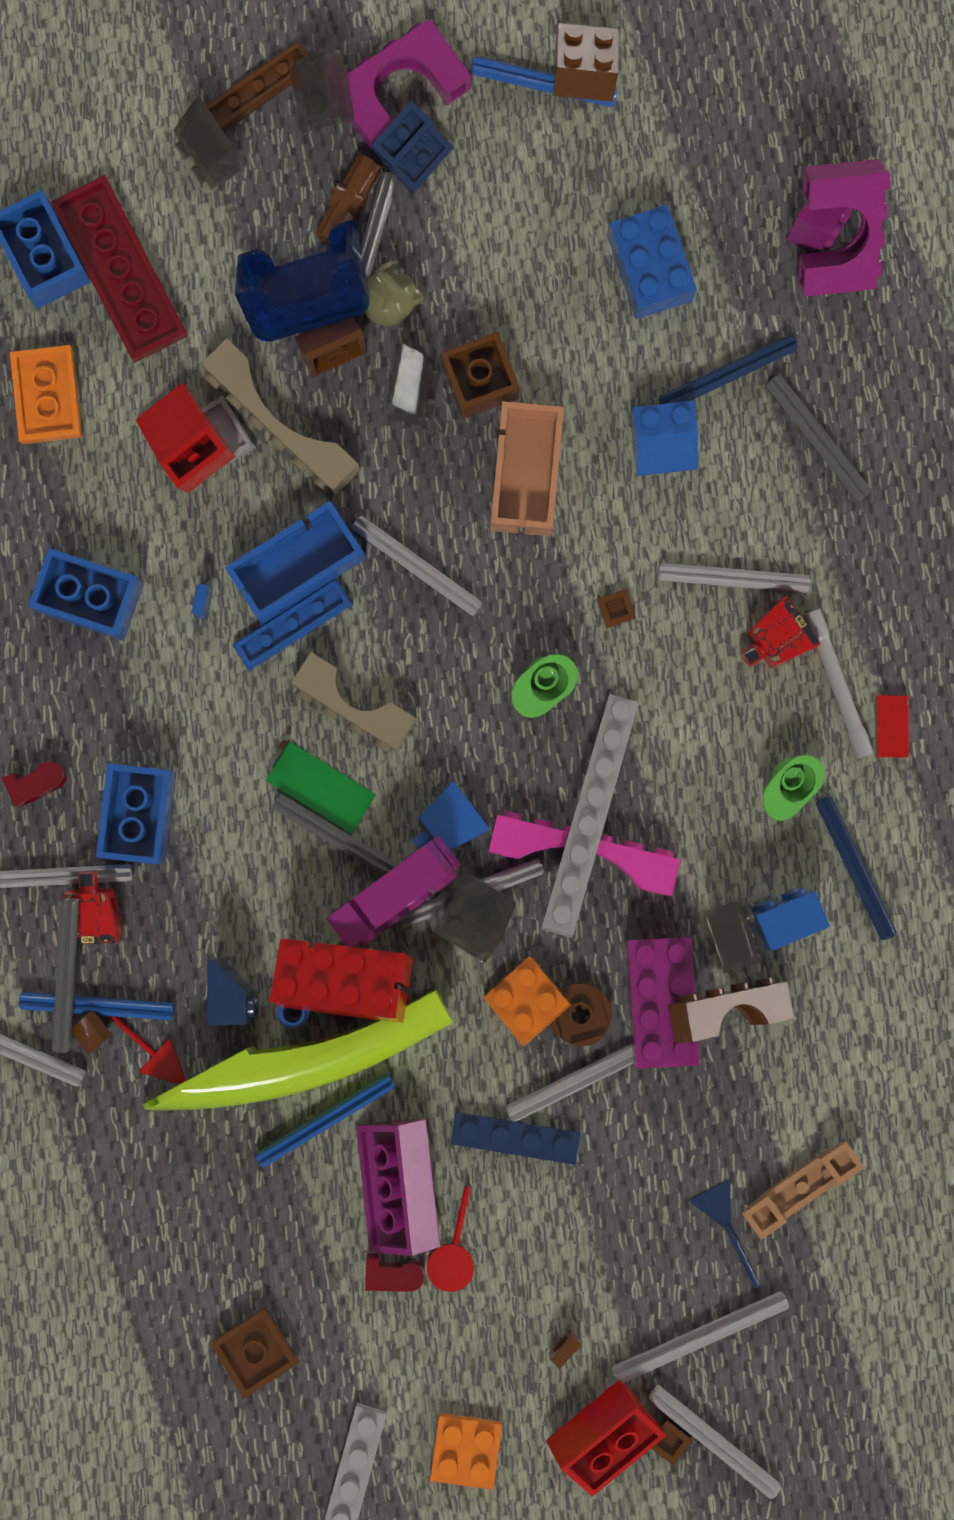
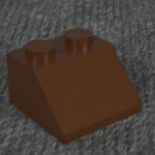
(331, 345)

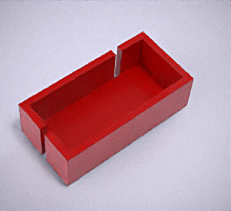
(341, 980)

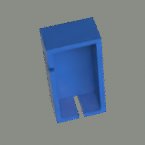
(295, 563)

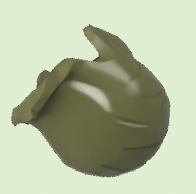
(391, 296)

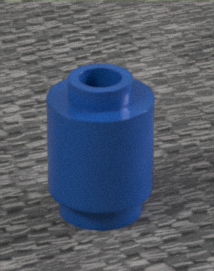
(291, 1021)

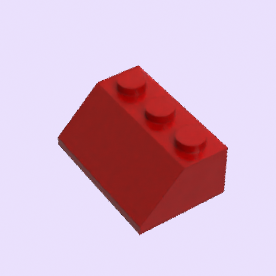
(605, 1438)

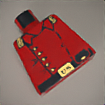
(779, 636)
(98, 911)

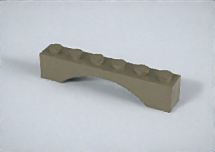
(324, 460)

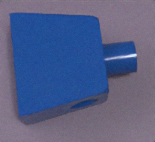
(452, 819)

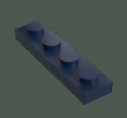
(515, 1138)

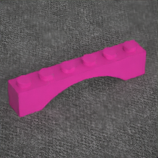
(647, 870)

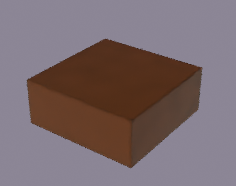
(616, 608)
(91, 1032)
(565, 1348)
(673, 1444)

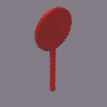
(451, 1265)

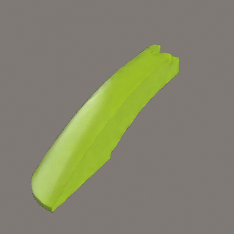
(287, 1070)

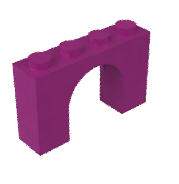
(419, 50)
(857, 264)

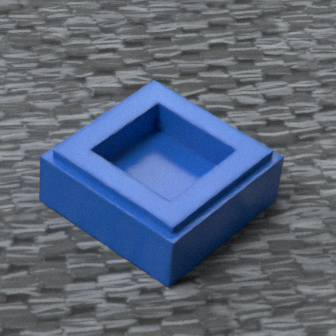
(202, 601)

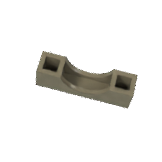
(320, 682)

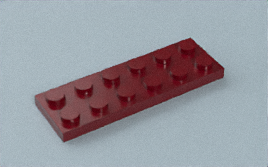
(119, 269)

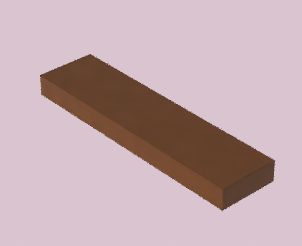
(255, 88)

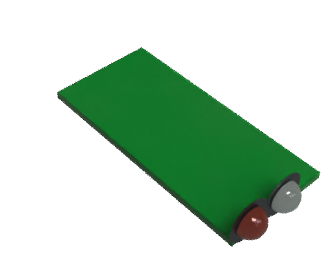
(319, 786)

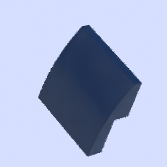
(411, 147)

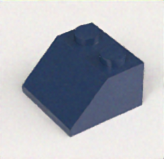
(228, 996)

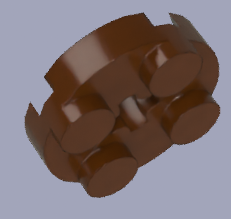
(595, 1023)

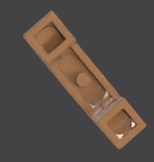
(802, 1187)

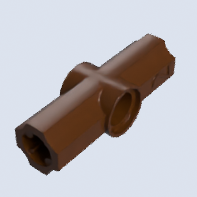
(350, 196)

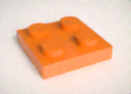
(527, 1001)
(466, 1451)

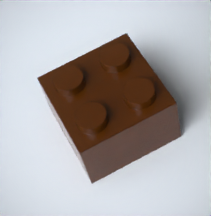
(586, 62)
(479, 375)

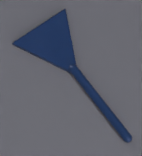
(717, 1206)

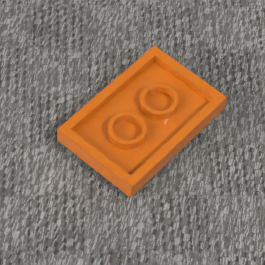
(46, 394)

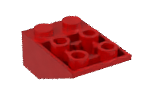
(184, 439)

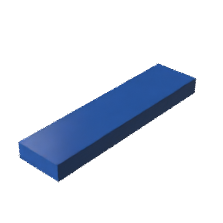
(292, 624)

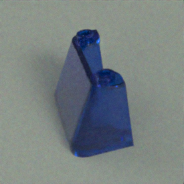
(304, 291)

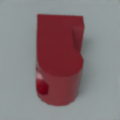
(45, 780)
(390, 1276)

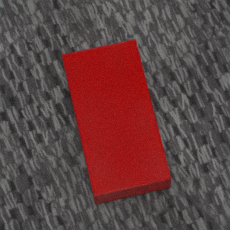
(891, 726)

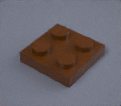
(254, 1352)

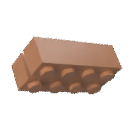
(527, 468)

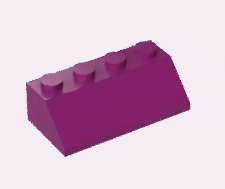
(398, 1187)

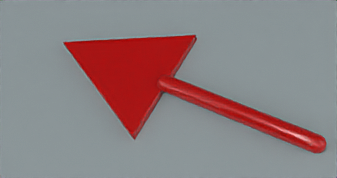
(163, 1063)

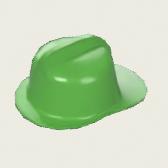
(544, 685)
(792, 786)

